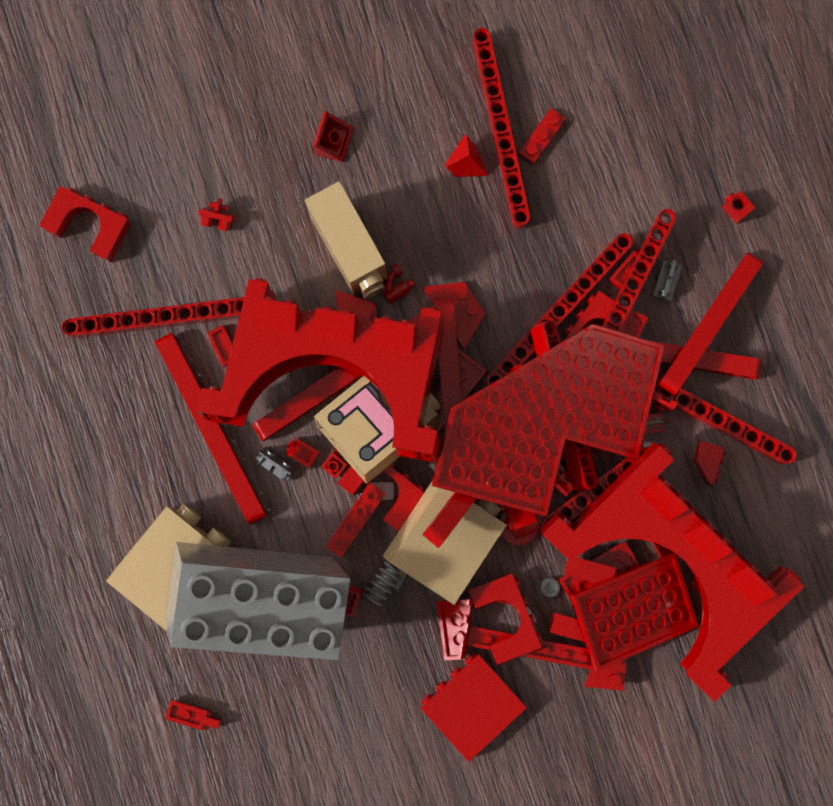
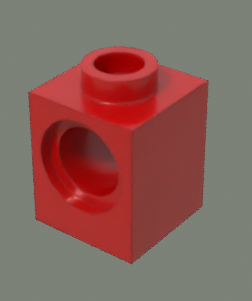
(735, 214)

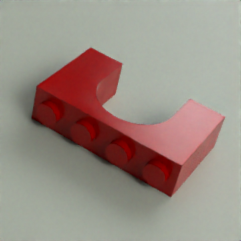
(68, 204)
(597, 310)
(408, 493)
(588, 571)
(507, 591)

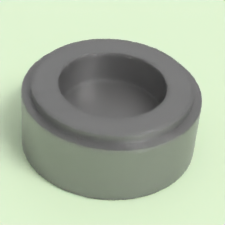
(550, 587)

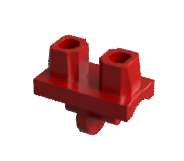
(225, 219)
(563, 481)

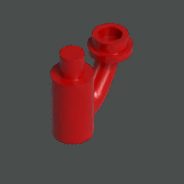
(399, 290)

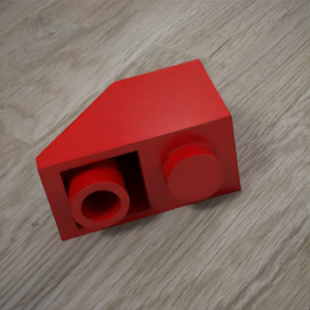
(707, 461)

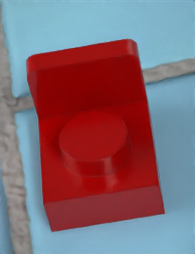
(301, 452)

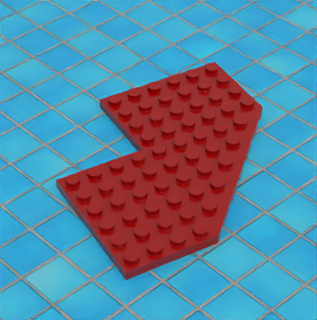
(513, 432)

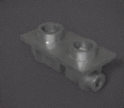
(667, 280)
(269, 457)

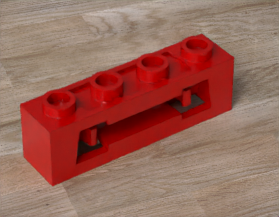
(355, 520)

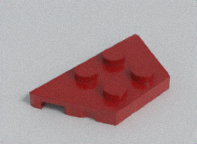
(362, 308)
(466, 308)

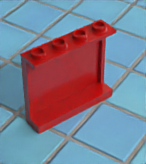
(472, 706)

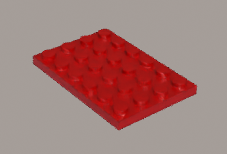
(634, 611)

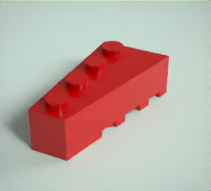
(520, 521)

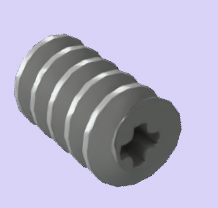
(383, 584)

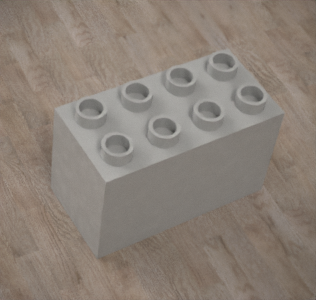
(256, 601)

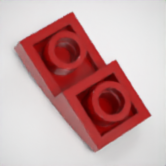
(335, 464)

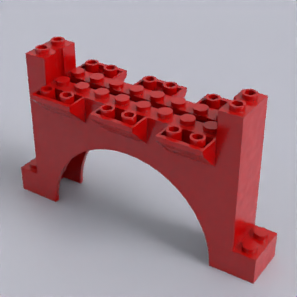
(280, 338)
(732, 590)

